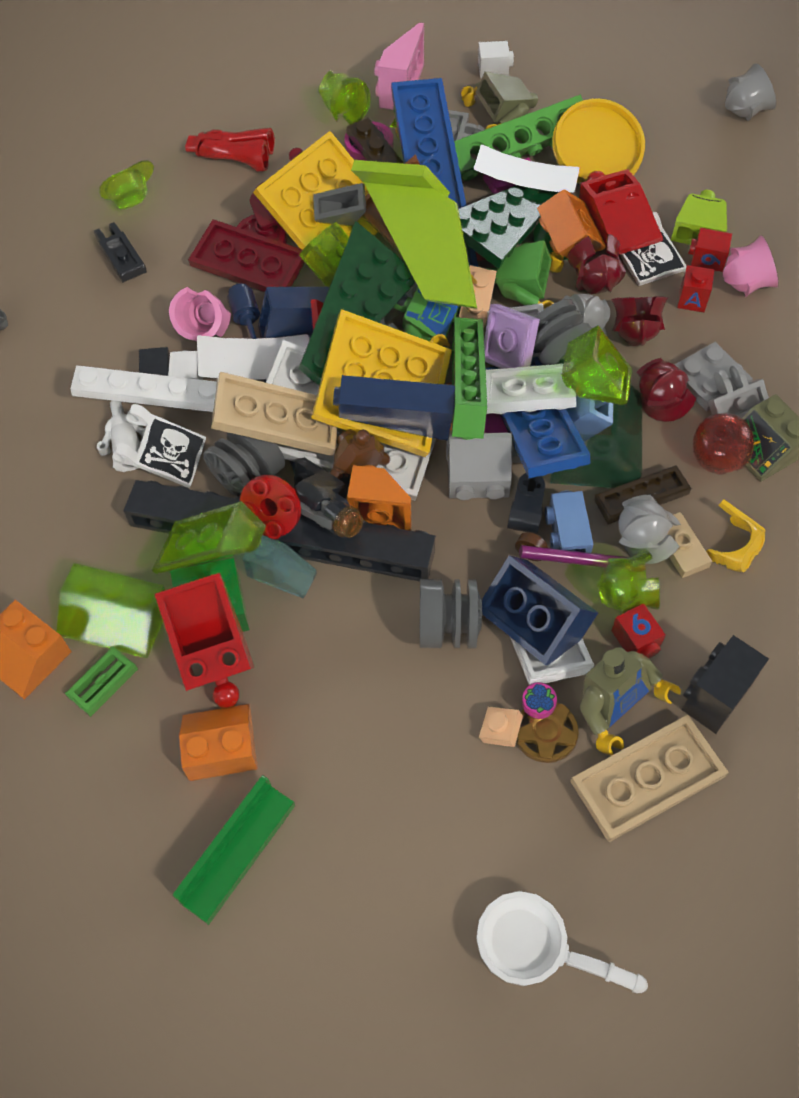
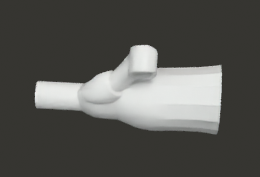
(120, 431)

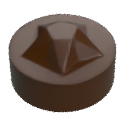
(530, 539)

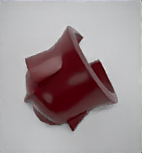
(602, 272)
(639, 318)
(664, 391)

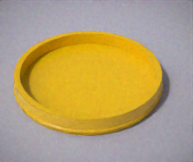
(598, 137)

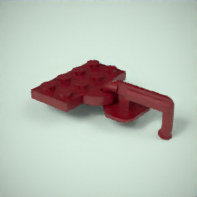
(251, 251)

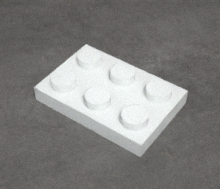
(527, 389)

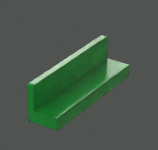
(233, 851)

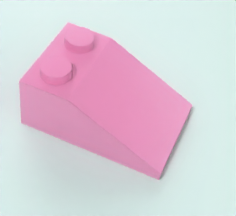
(400, 63)

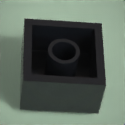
(722, 682)

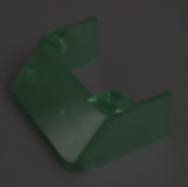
(613, 457)

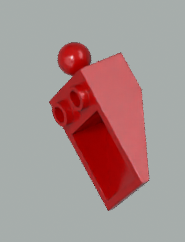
(620, 209)
(201, 631)

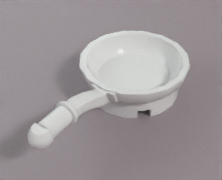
(527, 942)

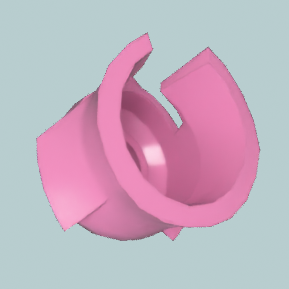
(751, 267)
(198, 314)

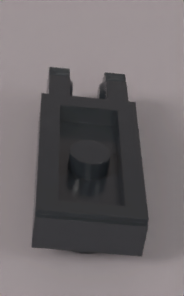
(120, 253)

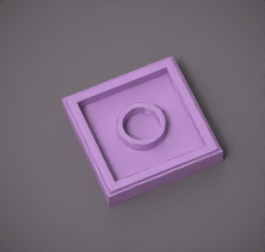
(509, 337)

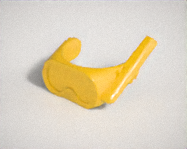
(742, 558)

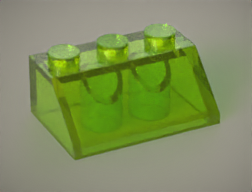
(210, 538)
(109, 610)

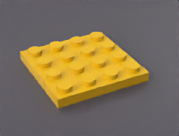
(291, 189)
(381, 352)

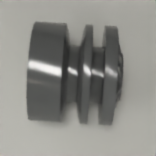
(556, 328)
(241, 460)
(449, 613)

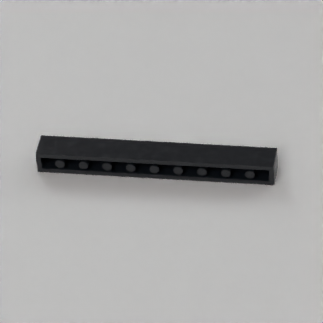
(373, 549)

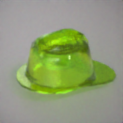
(128, 186)

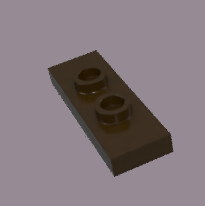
(662, 486)

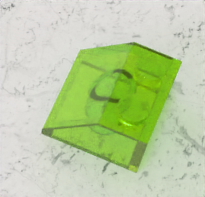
(325, 252)
(596, 368)

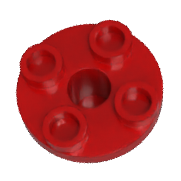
(273, 503)

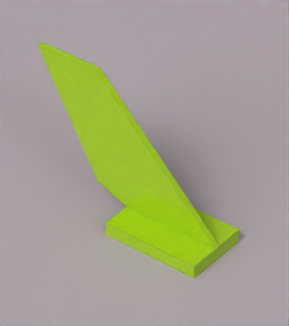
(423, 228)

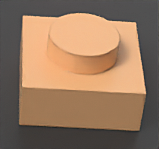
(501, 726)

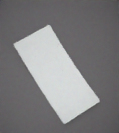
(526, 172)
(240, 356)

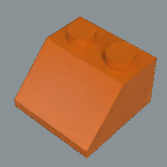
(568, 223)
(379, 497)
(27, 649)
(217, 742)

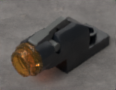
(324, 499)

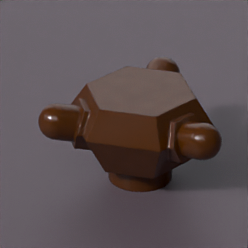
(357, 449)

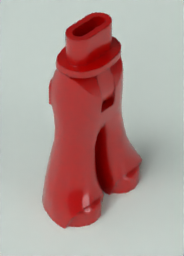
(246, 146)

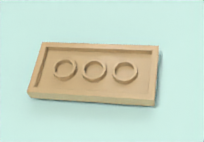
(270, 414)
(648, 777)

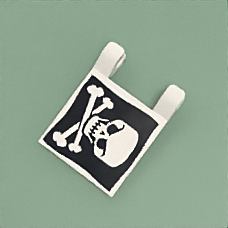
(654, 260)
(164, 448)

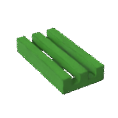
(92, 706)

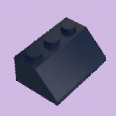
(536, 610)

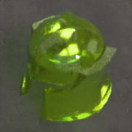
(344, 93)
(625, 583)

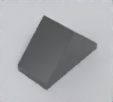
(340, 205)

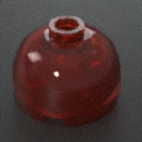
(722, 454)

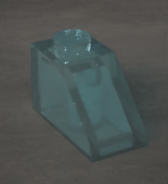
(279, 567)

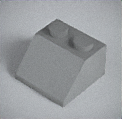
(480, 466)

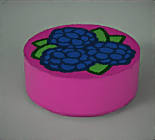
(539, 700)

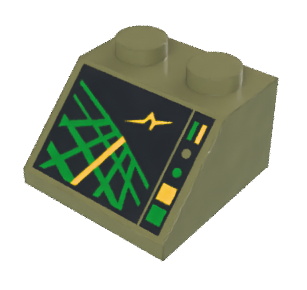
(775, 437)

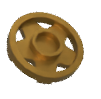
(548, 734)

